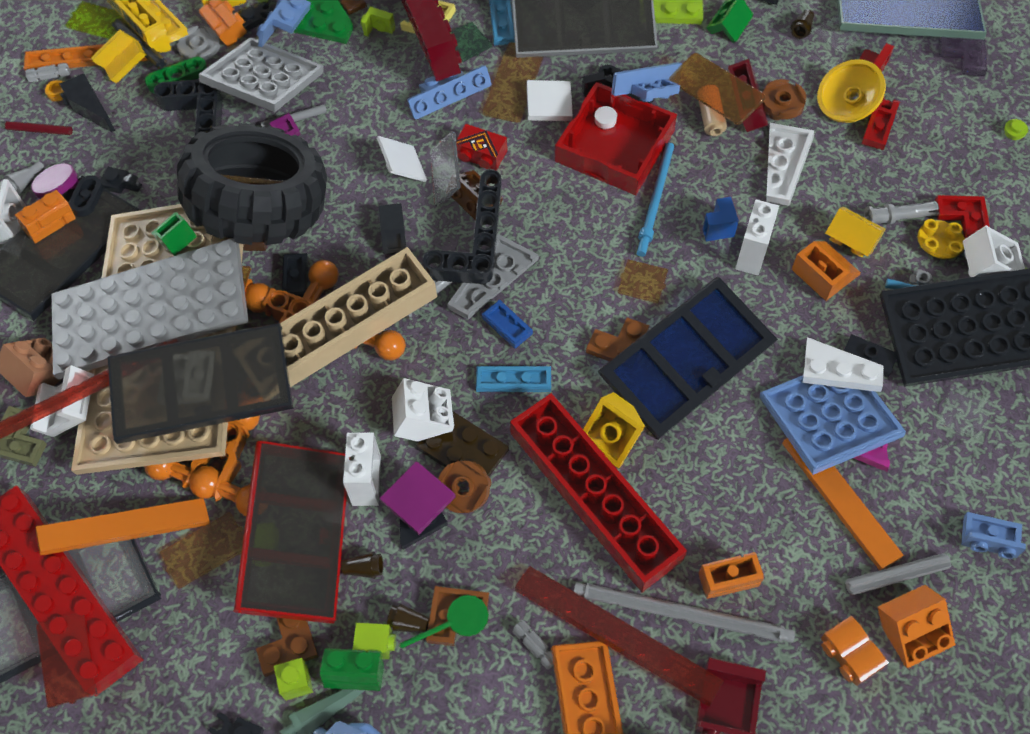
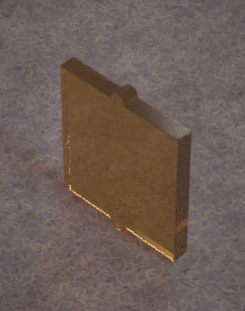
(643, 281)

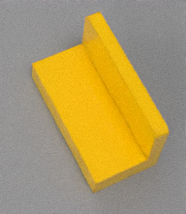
(119, 55)

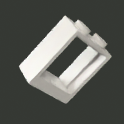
(757, 237)
(362, 473)

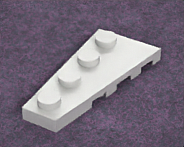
(786, 160)

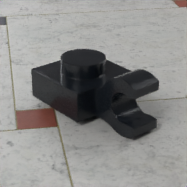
(117, 180)

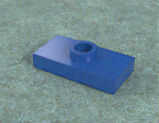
(507, 324)

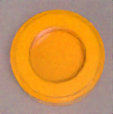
(54, 90)

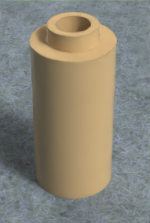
(713, 122)

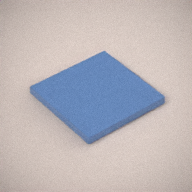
(830, 421)

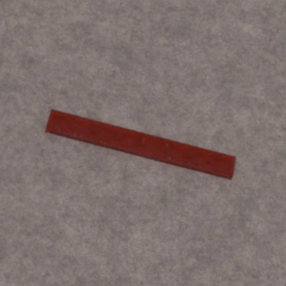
(620, 636)

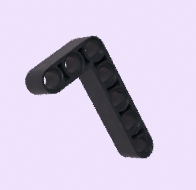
(191, 96)
(482, 237)

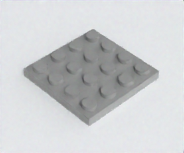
(261, 74)

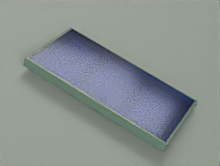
(914, 17)

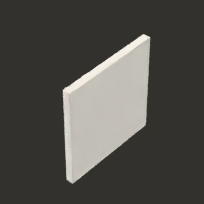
(401, 159)

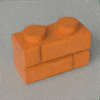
(223, 22)
(45, 216)
(731, 575)

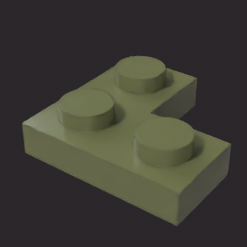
(20, 447)

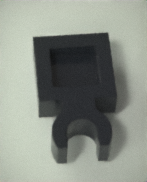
(254, 16)
(240, 726)

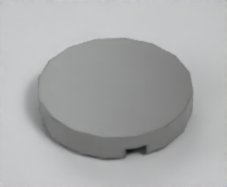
(205, 43)

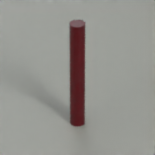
(38, 128)

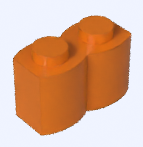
(853, 651)

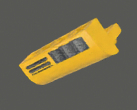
(151, 22)

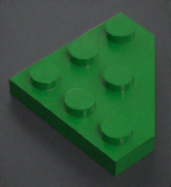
(326, 21)

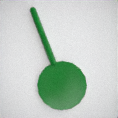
(465, 616)

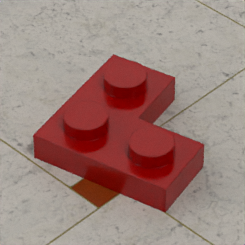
(968, 209)

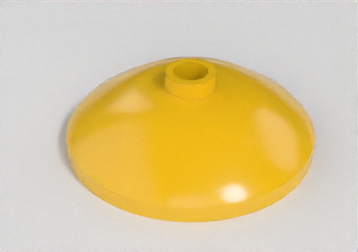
(847, 81)

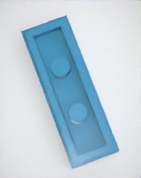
(502, 22)
(513, 379)

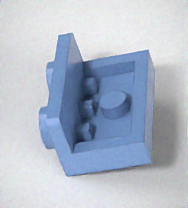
(992, 535)

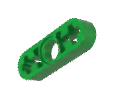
(180, 67)

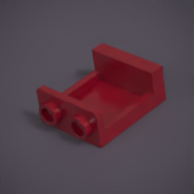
(736, 702)

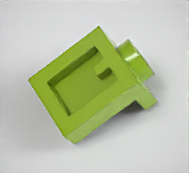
(377, 19)

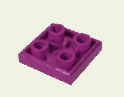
(417, 497)

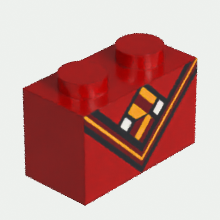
(481, 147)

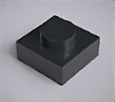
(589, 81)

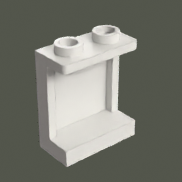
(69, 416)

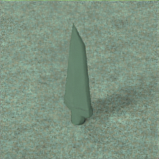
(315, 715)

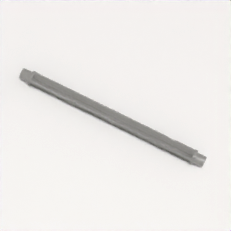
(685, 612)

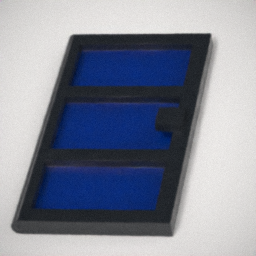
(687, 356)

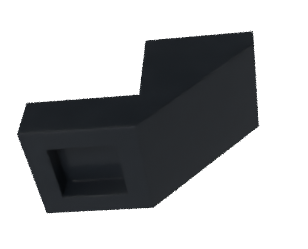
(392, 228)

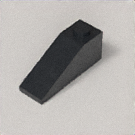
(84, 101)

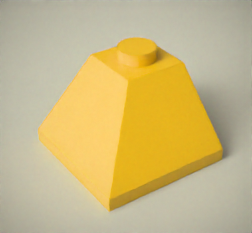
(614, 427)

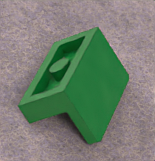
(731, 18)

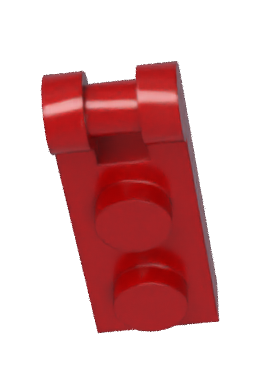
(880, 124)

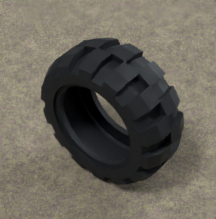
(250, 210)

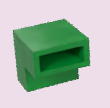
(174, 234)

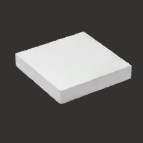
(549, 100)

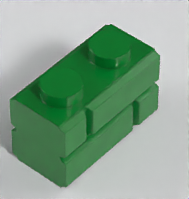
(352, 669)

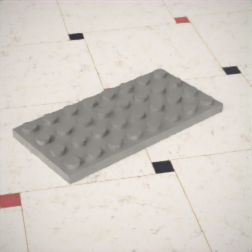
(147, 306)

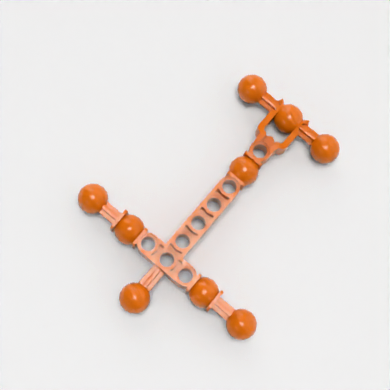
(206, 480)

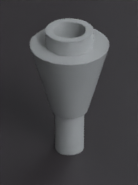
(22, 178)

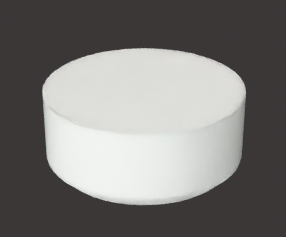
(605, 117)

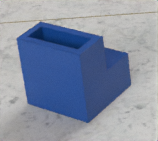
(721, 222)

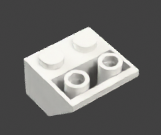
(421, 410)

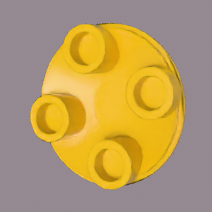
(941, 238)

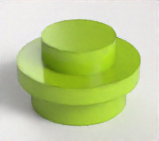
(1015, 129)

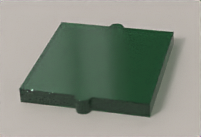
(470, 41)

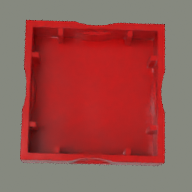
(621, 153)

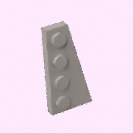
(509, 264)

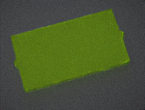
(94, 20)

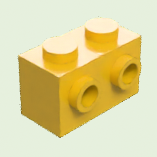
(854, 232)

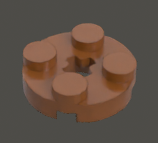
(779, 109)
(478, 485)

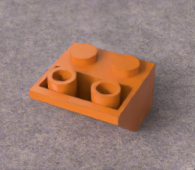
(824, 269)
(917, 625)

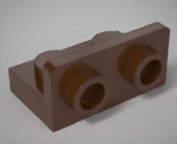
(468, 193)

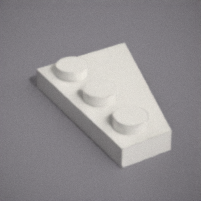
(839, 368)

